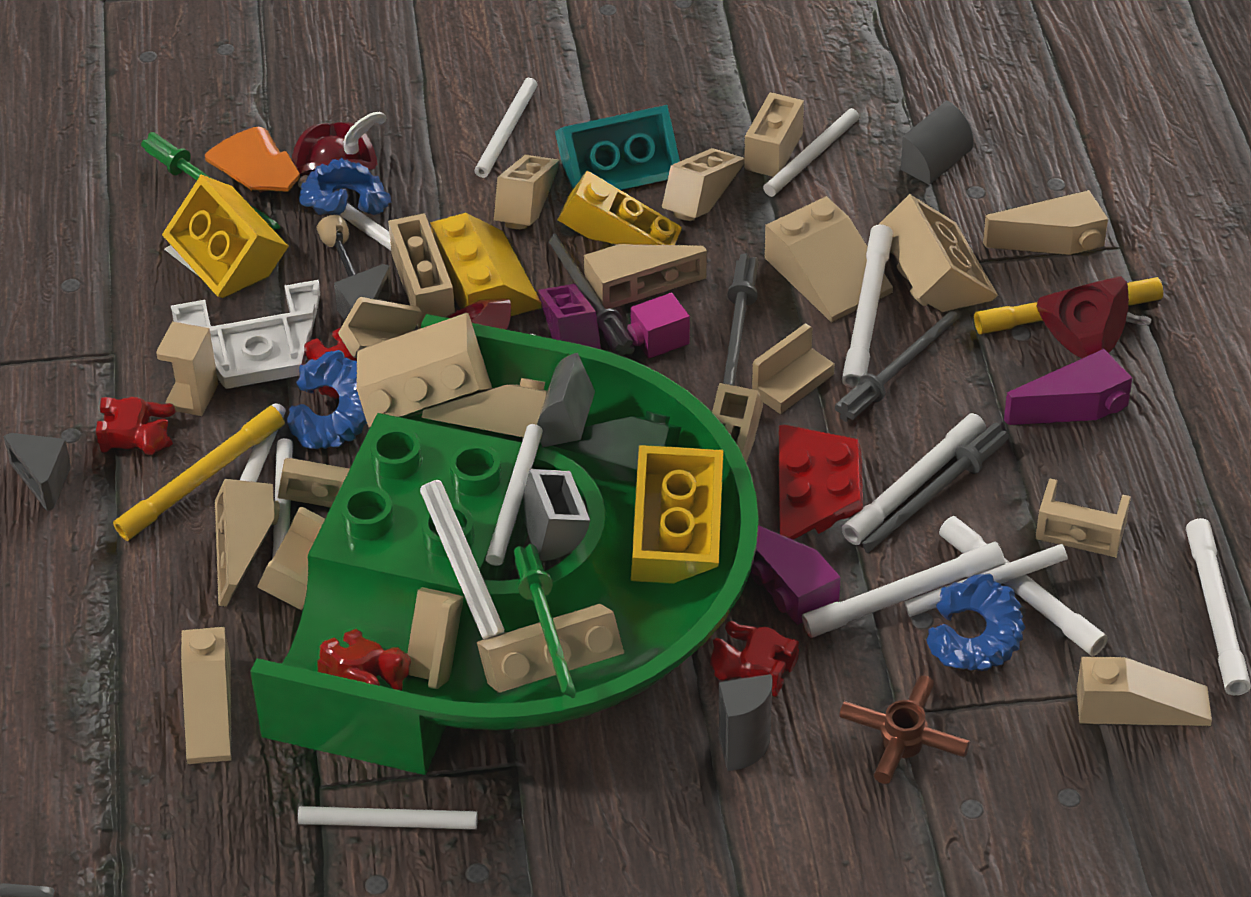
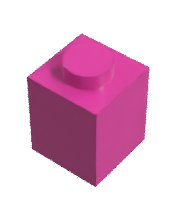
(659, 325)

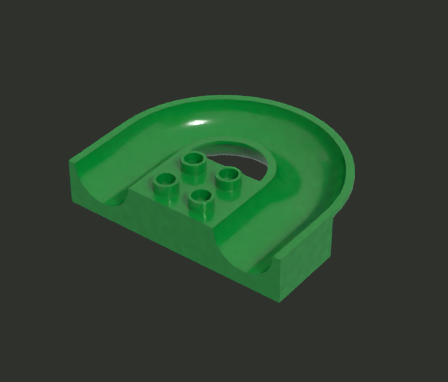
(385, 547)

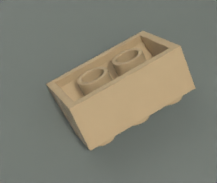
(936, 258)
(421, 370)

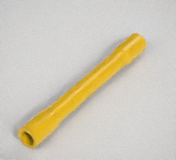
(1009, 317)
(148, 510)

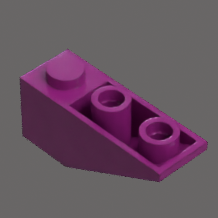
(793, 574)

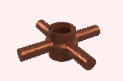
(904, 729)

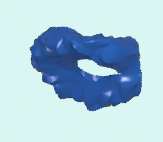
(341, 173)
(346, 421)
(1002, 619)

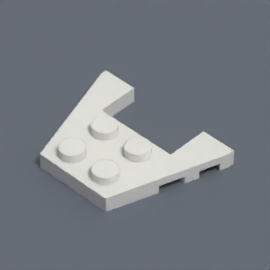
(263, 346)

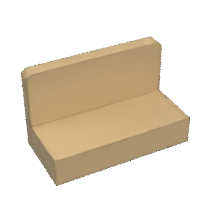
(376, 322)
(790, 370)
(310, 482)
(434, 635)

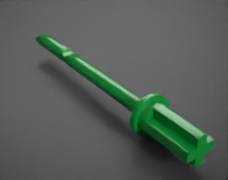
(179, 160)
(535, 586)

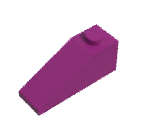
(570, 315)
(1072, 393)

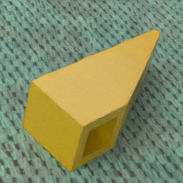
(613, 216)

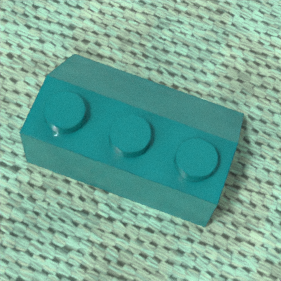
(621, 148)

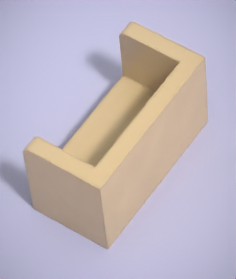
(773, 134)
(193, 366)
(1079, 525)
(288, 570)

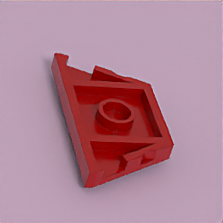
(817, 480)

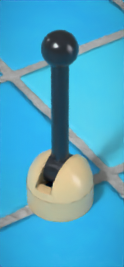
(330, 237)

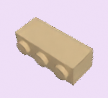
(421, 266)
(524, 657)

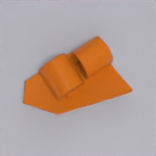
(254, 161)

